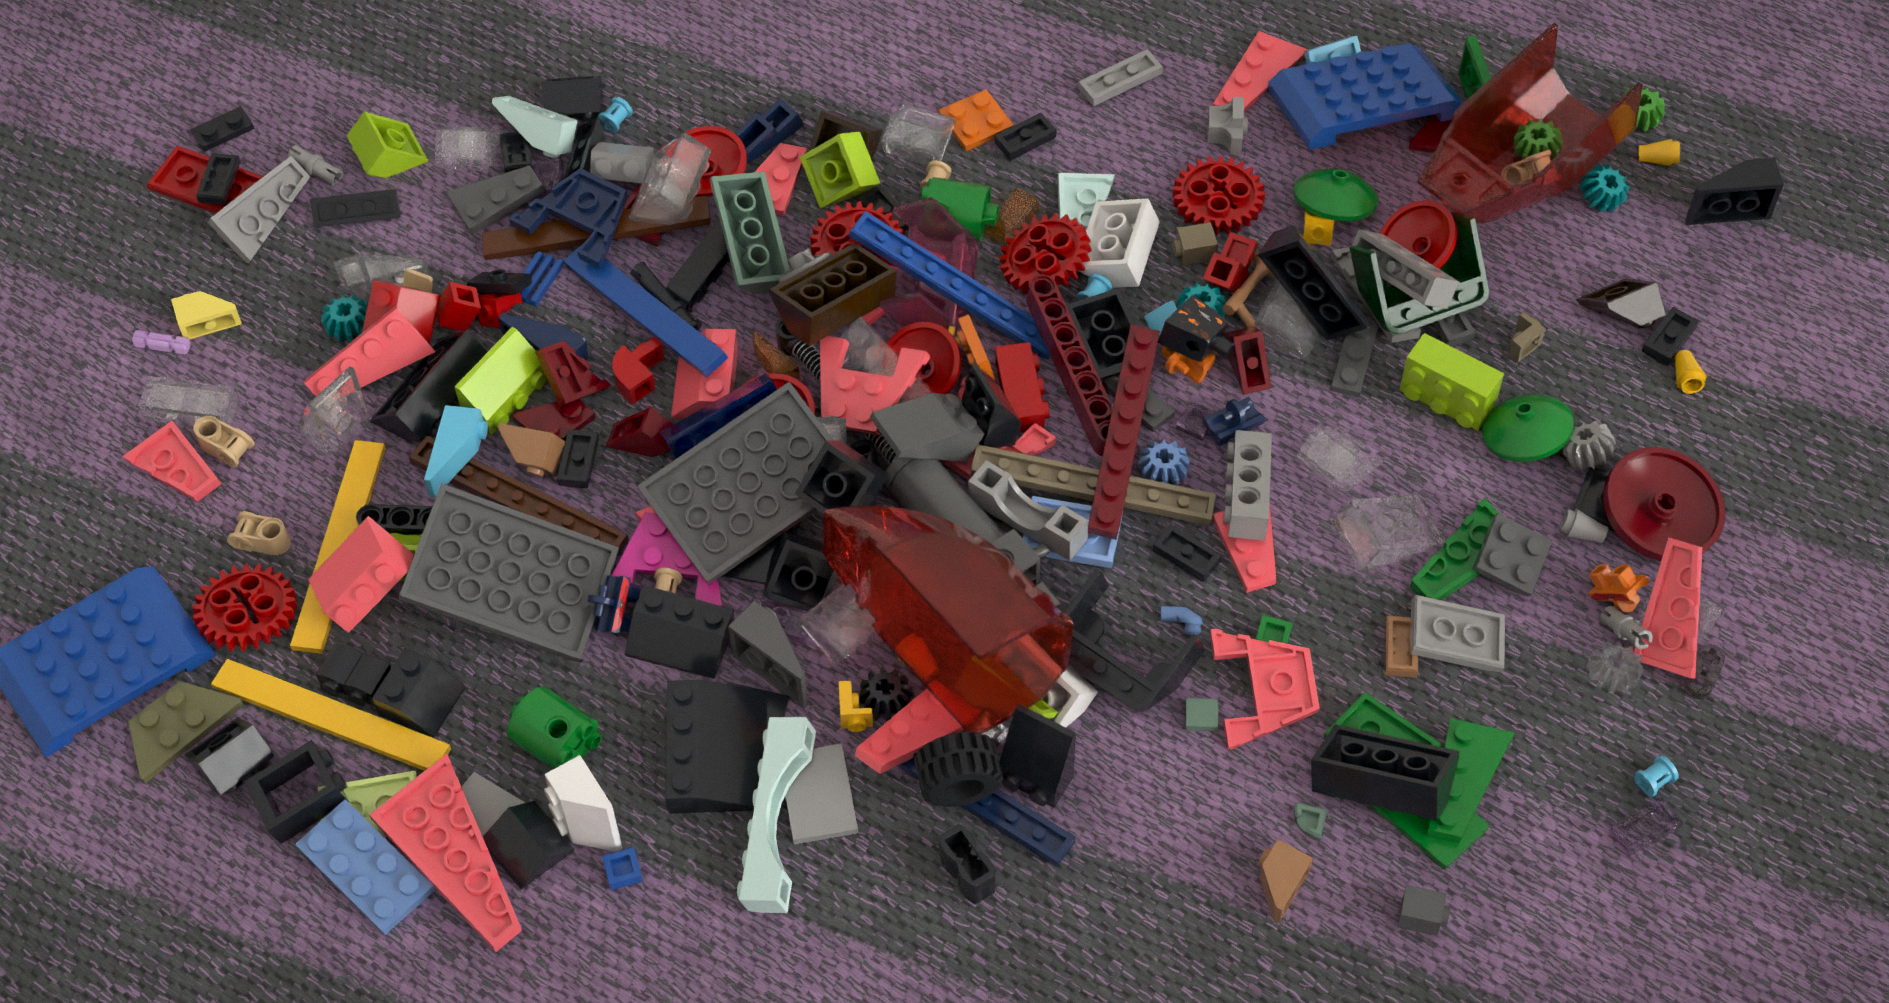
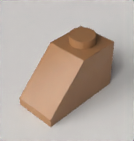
(533, 449)
(1282, 876)

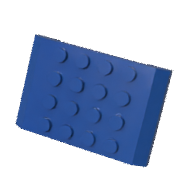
(1361, 93)
(98, 657)

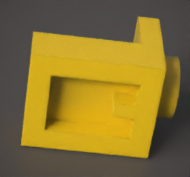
(1317, 229)
(851, 716)

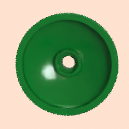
(1336, 195)
(1528, 427)

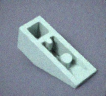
(539, 126)

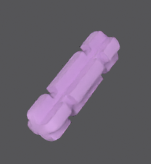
(161, 342)

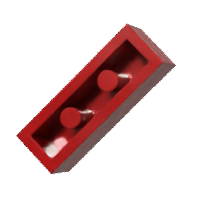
(1020, 384)

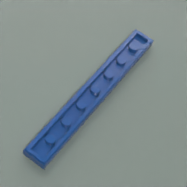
(948, 281)
(650, 314)

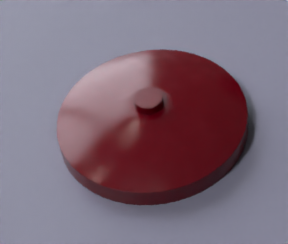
(1662, 496)

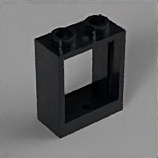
(309, 810)

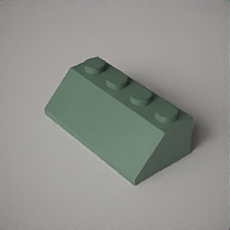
(750, 230)

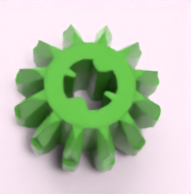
(1650, 110)
(1537, 138)

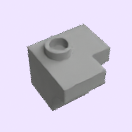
(1227, 125)

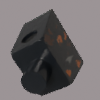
(1196, 331)

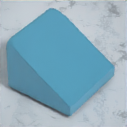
(1157, 318)

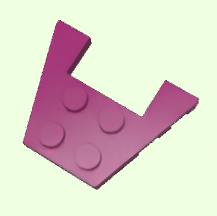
(656, 548)

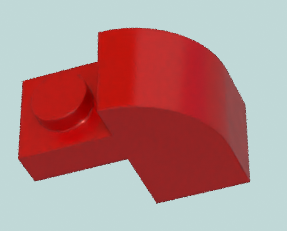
(1230, 268)
(632, 369)

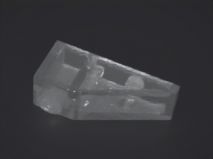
(359, 271)

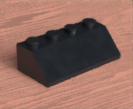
(1312, 284)
(429, 387)
(1384, 771)

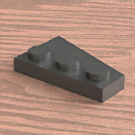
(495, 197)

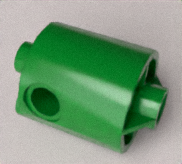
(966, 202)
(551, 728)

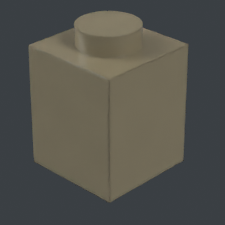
(1195, 243)

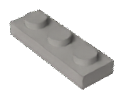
(1120, 77)

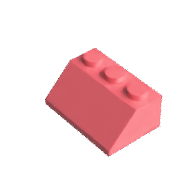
(696, 391)
(360, 573)

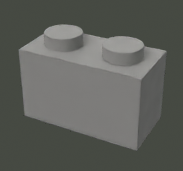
(620, 161)

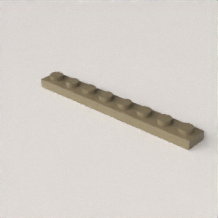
(1081, 482)

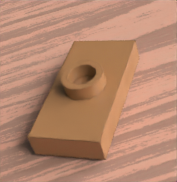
(1397, 648)

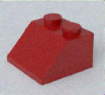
(417, 305)

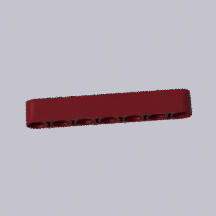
(1067, 353)

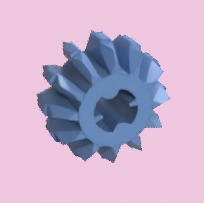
(1164, 462)

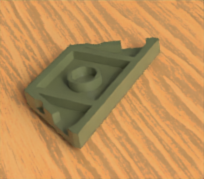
(176, 724)

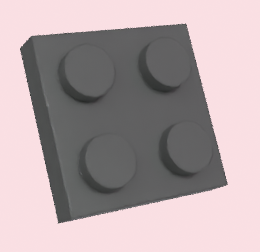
(1512, 555)

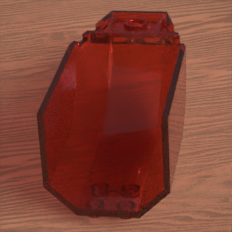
(1482, 131)
(951, 610)

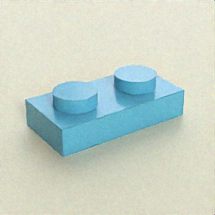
(1340, 48)

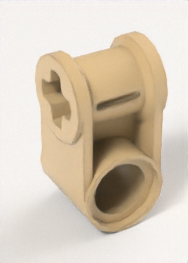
(1524, 169)
(224, 440)
(260, 534)

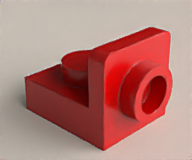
(494, 305)

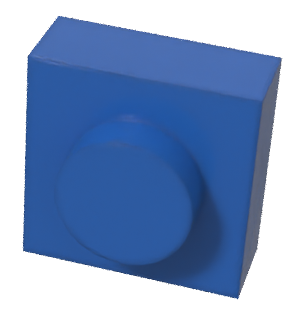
(622, 868)

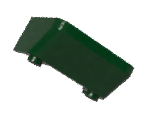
(1399, 311)

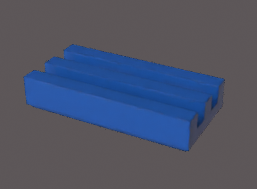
(556, 265)

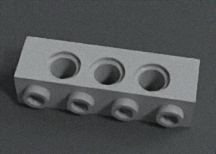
(1408, 270)
(1249, 485)

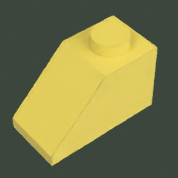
(204, 314)

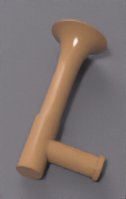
(1235, 303)

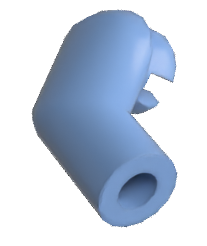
(1182, 615)

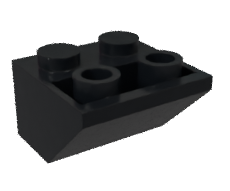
(990, 408)

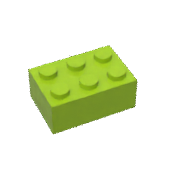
(1450, 382)

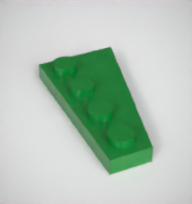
(1454, 562)
(1479, 757)

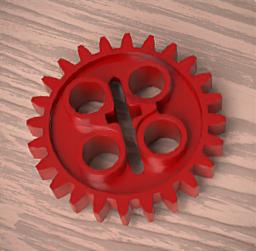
(1218, 194)
(834, 230)
(1047, 248)
(227, 621)

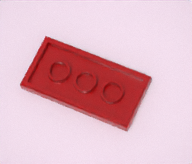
(182, 175)

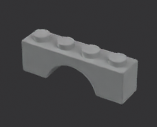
(1000, 496)

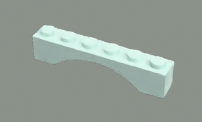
(787, 751)

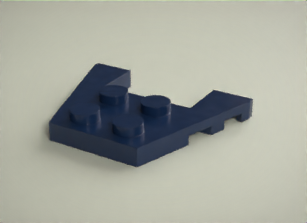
(584, 203)

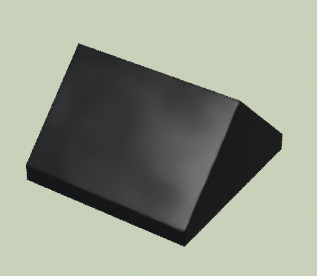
(526, 843)

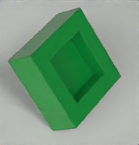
(1274, 630)

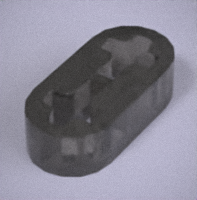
(1711, 674)

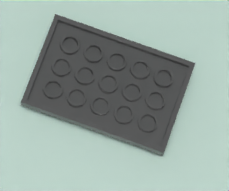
(739, 483)
(508, 573)

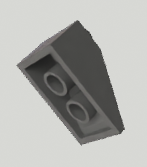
(929, 428)
(765, 649)

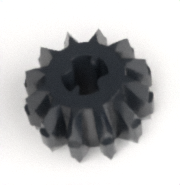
(872, 693)

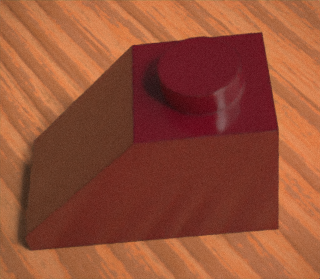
(1249, 359)
(640, 433)

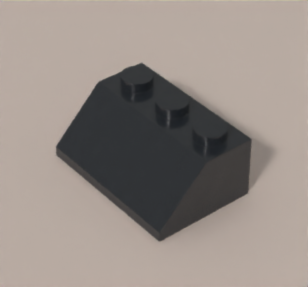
(679, 632)

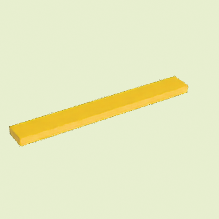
(353, 494)
(329, 715)

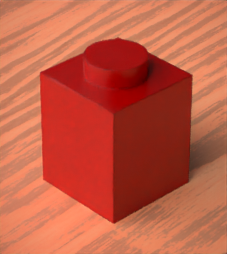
(458, 306)

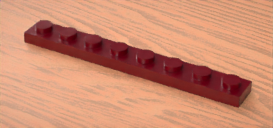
(1123, 432)

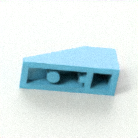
(454, 445)

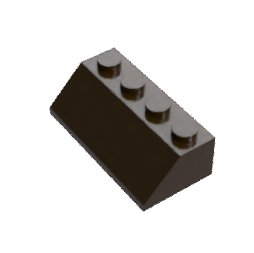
(833, 293)

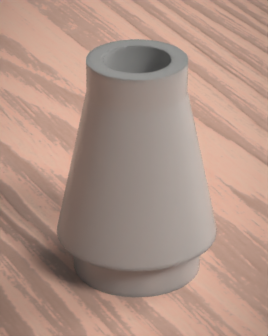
(1581, 526)

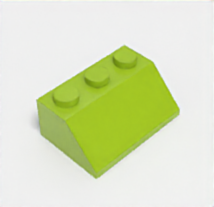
(502, 380)

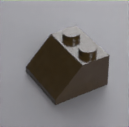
(834, 123)

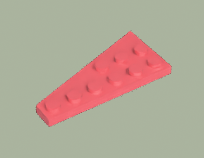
(442, 840)

